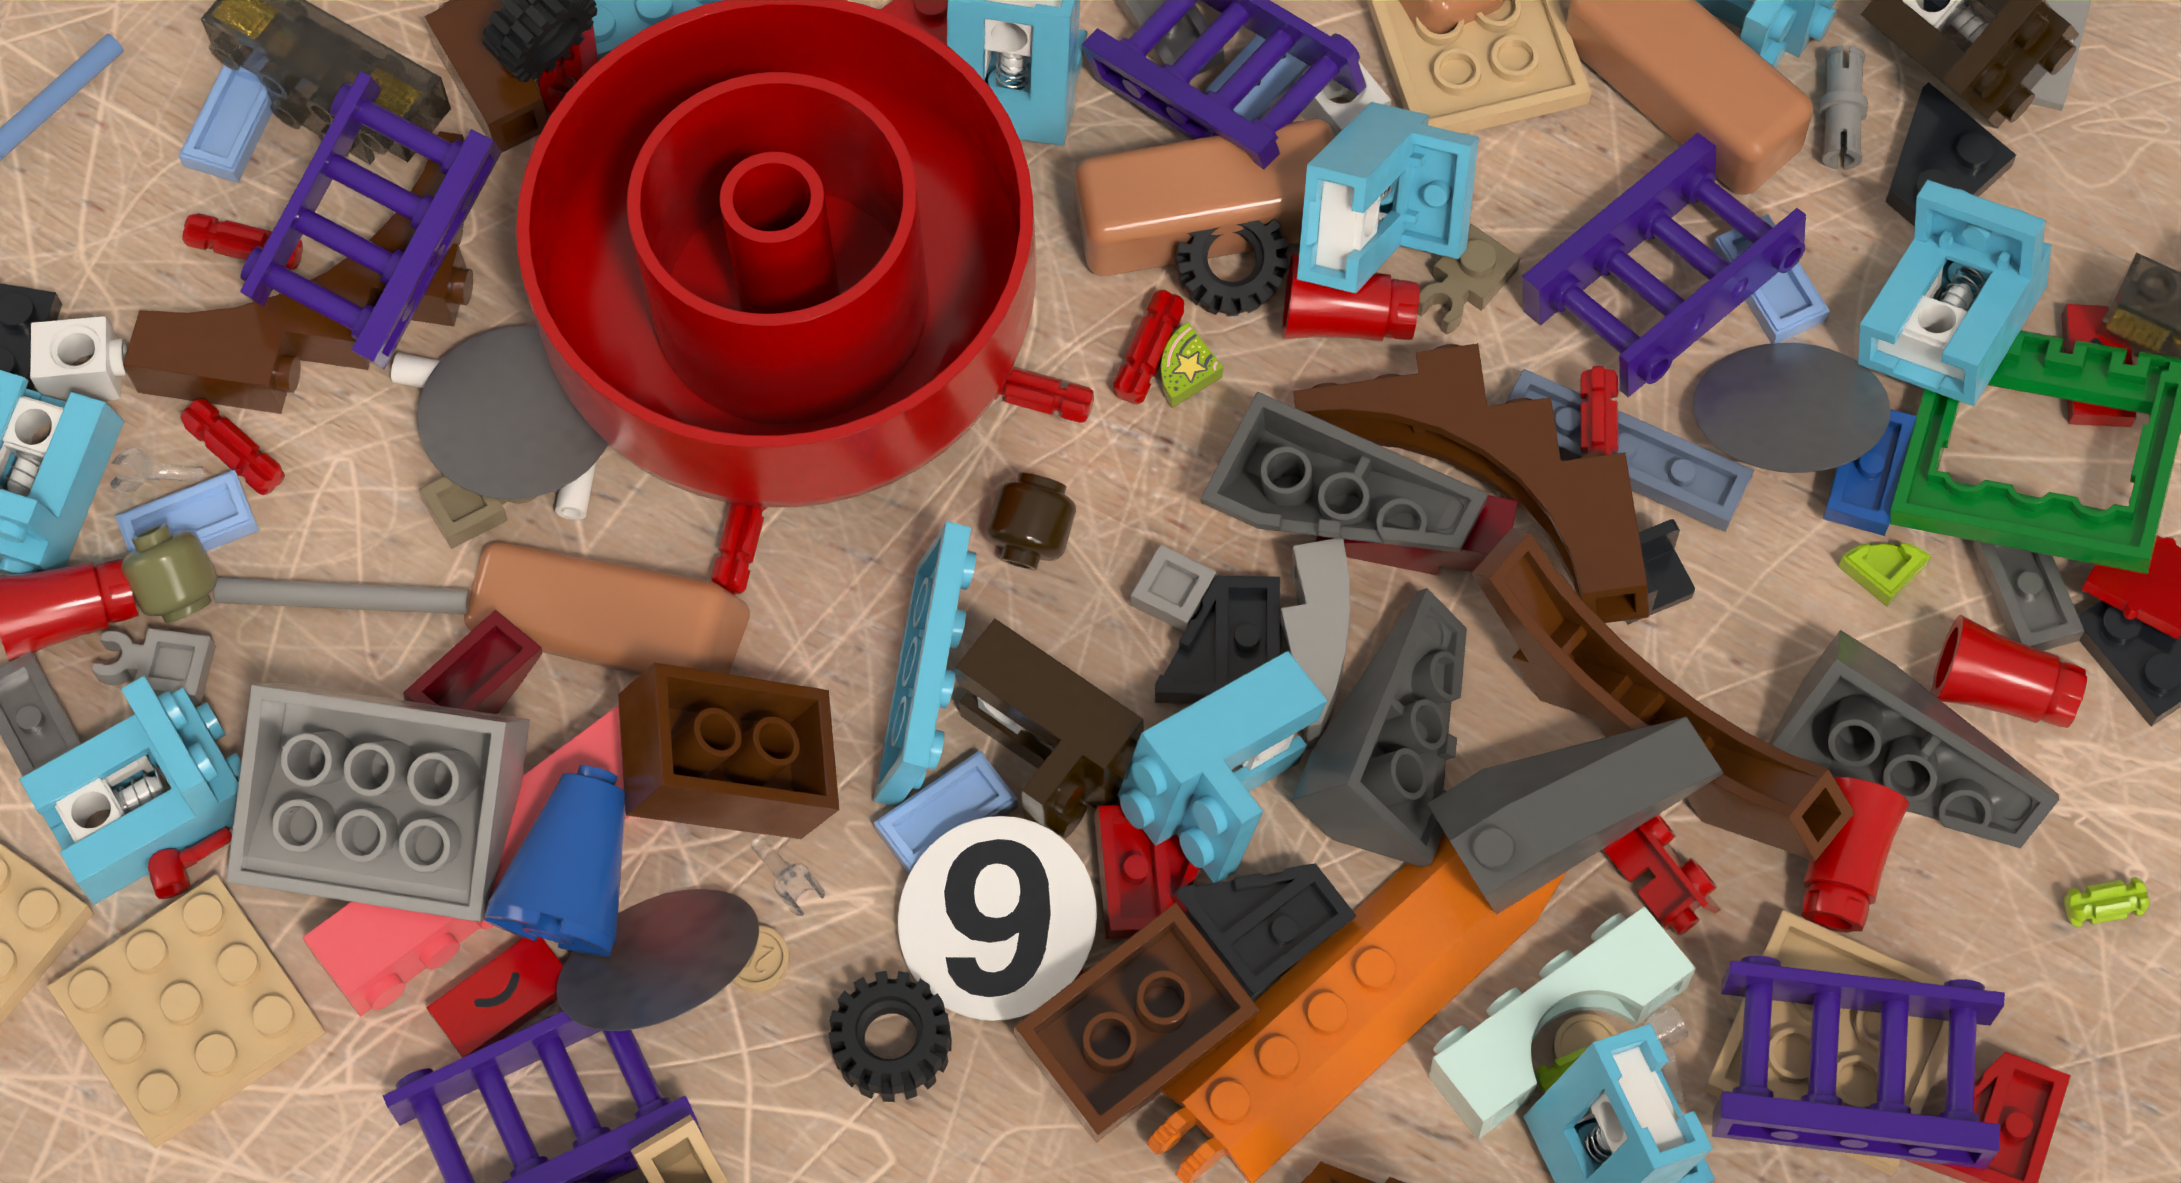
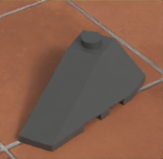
(1323, 481)
(1886, 728)
(1391, 741)
(1555, 809)

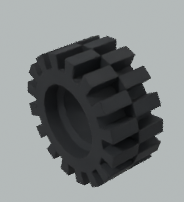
(536, 33)
(1237, 296)
(890, 997)

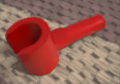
(169, 866)

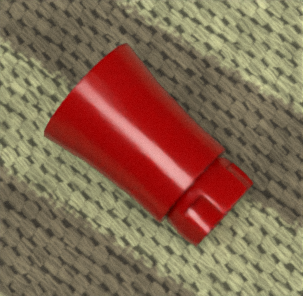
(1375, 312)
(62, 605)
(2006, 676)
(1851, 867)

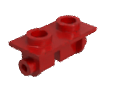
(1677, 885)

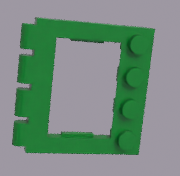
(2056, 522)

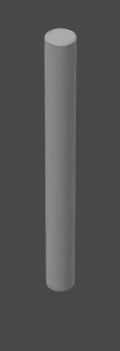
(342, 596)

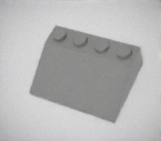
(375, 799)

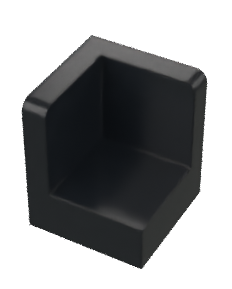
(1665, 574)

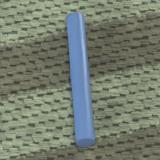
(58, 93)

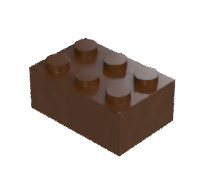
(727, 751)
(1136, 1022)

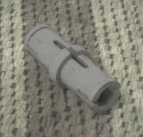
(1843, 107)

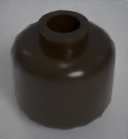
(1031, 520)

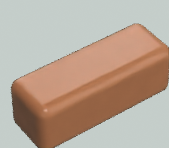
(1695, 79)
(1149, 198)
(608, 610)

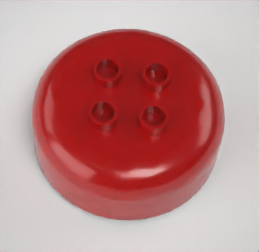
(779, 249)

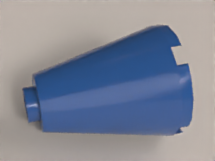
(568, 868)

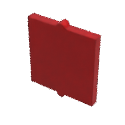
(2147, 597)

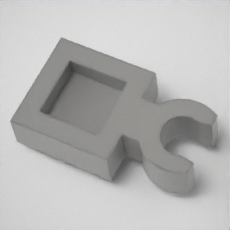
(166, 660)

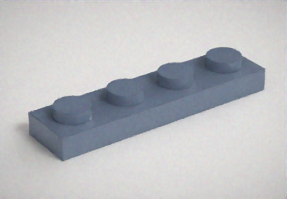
(1657, 461)

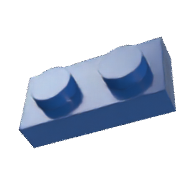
(1866, 487)

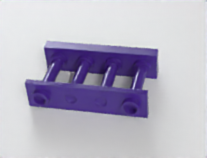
(1172, 99)
(1647, 213)
(433, 218)
(1819, 1117)
(597, 1152)

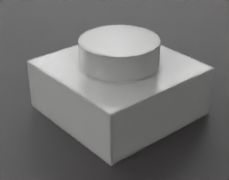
(1172, 588)

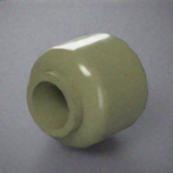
(169, 573)

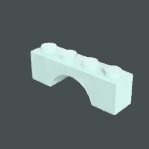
(1625, 973)

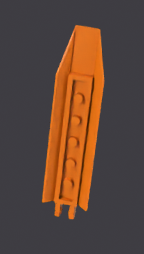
(1343, 1014)

